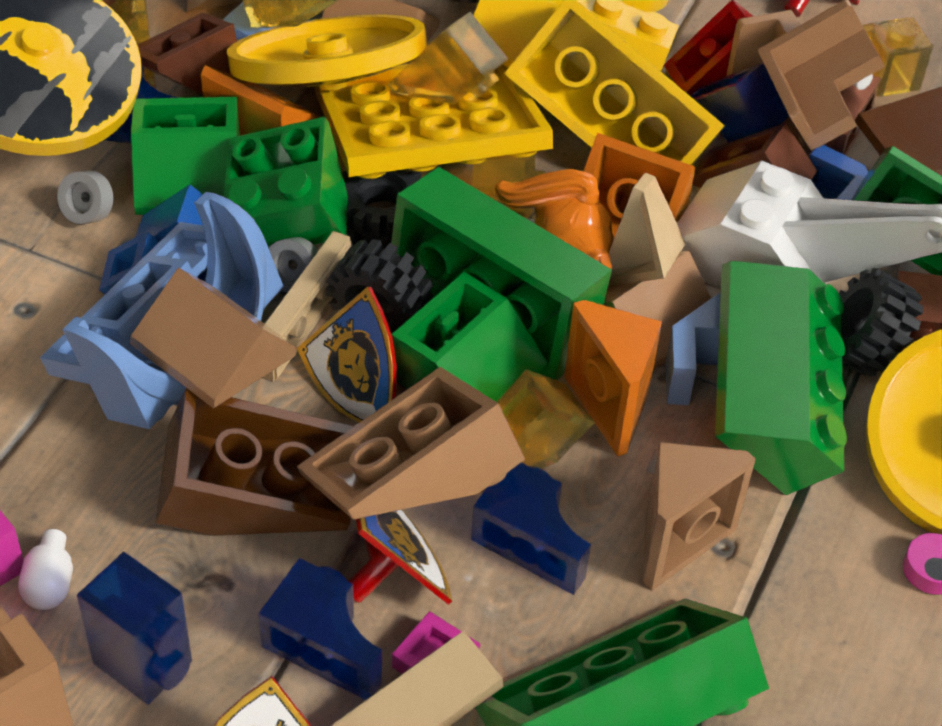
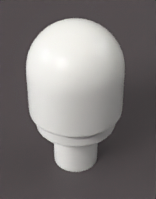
(46, 572)

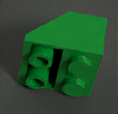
(180, 145)
(289, 181)
(469, 335)

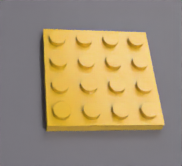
(398, 131)

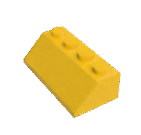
(516, 23)
(608, 88)

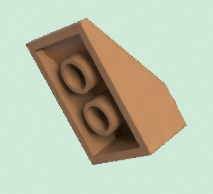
(417, 450)

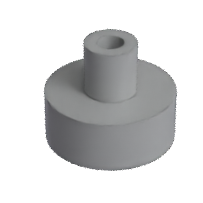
(85, 197)
(291, 259)

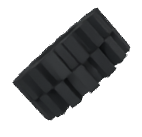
(372, 222)
(392, 278)
(877, 320)

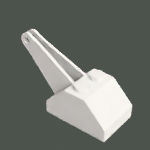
(784, 221)

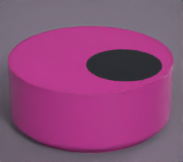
(924, 563)

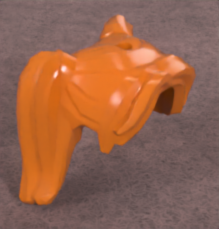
(565, 207)

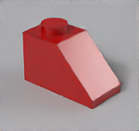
(708, 51)

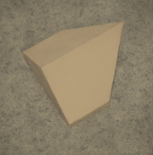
(646, 236)

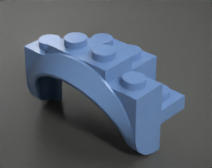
(98, 343)

